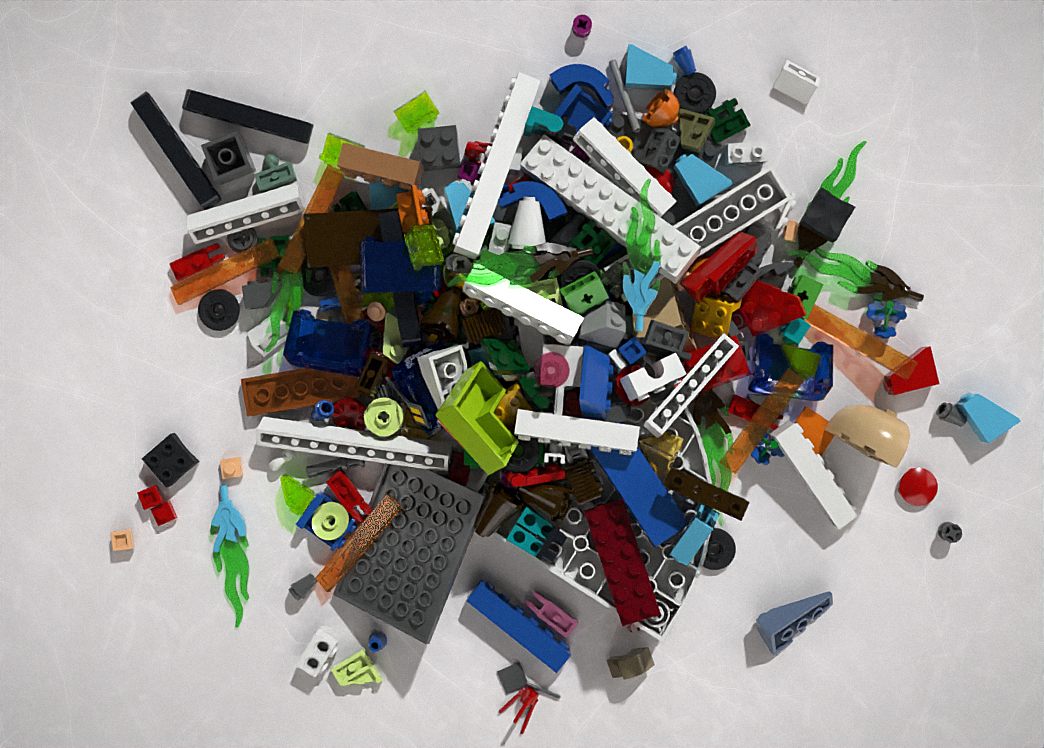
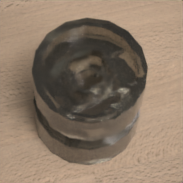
(614, 278)

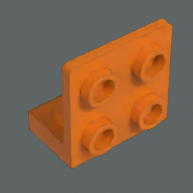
(411, 209)

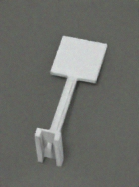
(574, 357)

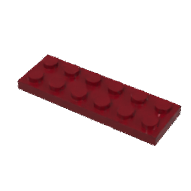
(622, 562)

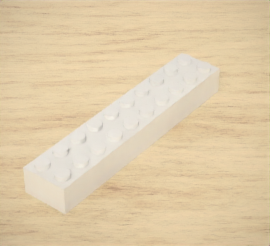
(605, 204)
(728, 214)

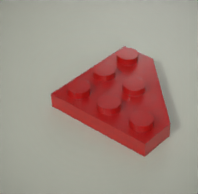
(770, 307)

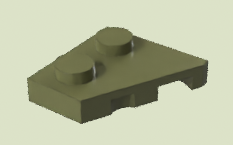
(694, 129)

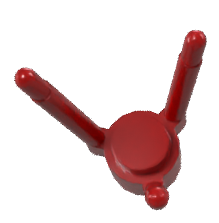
(474, 150)
(528, 698)

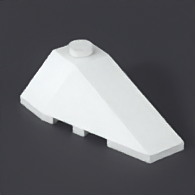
(442, 371)

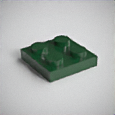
(504, 357)

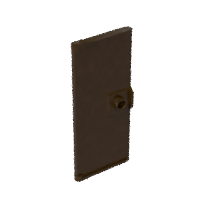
(336, 236)

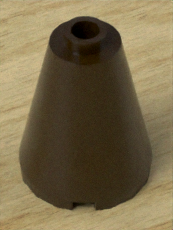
(444, 315)
(547, 500)
(497, 508)

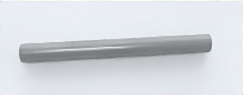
(624, 95)

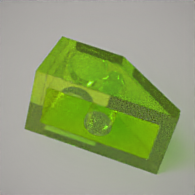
(801, 360)
(296, 494)

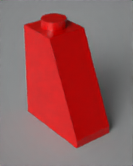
(921, 377)

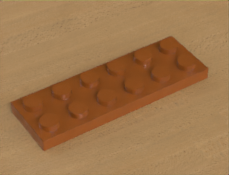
(295, 390)

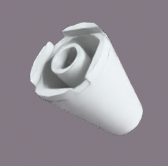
(527, 225)

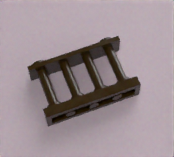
(706, 493)

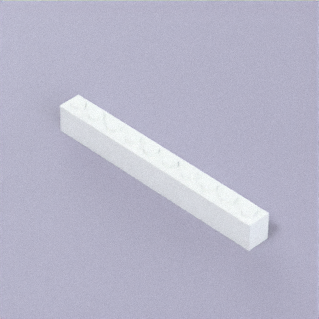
(496, 167)
(354, 444)

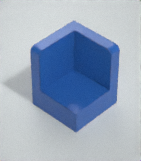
(632, 351)

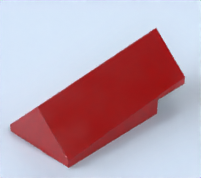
(720, 267)

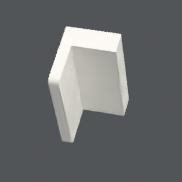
(796, 82)
(262, 334)

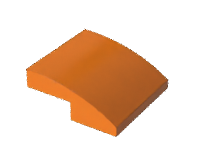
(813, 428)

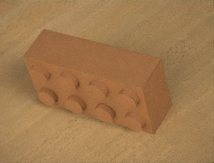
(380, 167)

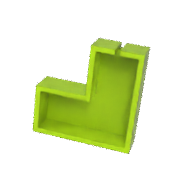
(471, 418)

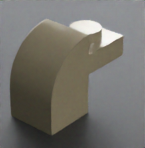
(631, 664)

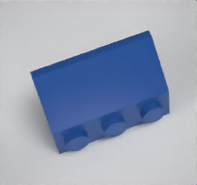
(595, 384)

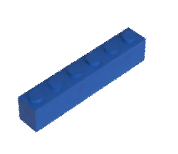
(519, 626)

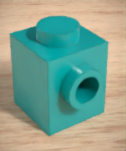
(794, 331)

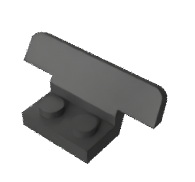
(662, 340)

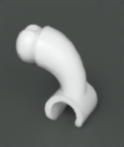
(276, 463)

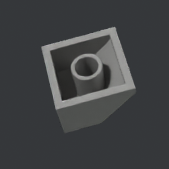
(604, 324)

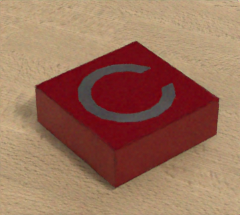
(740, 318)

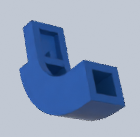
(582, 75)
(548, 199)

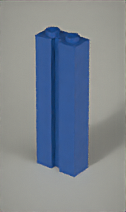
(642, 493)

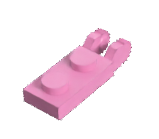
(553, 615)

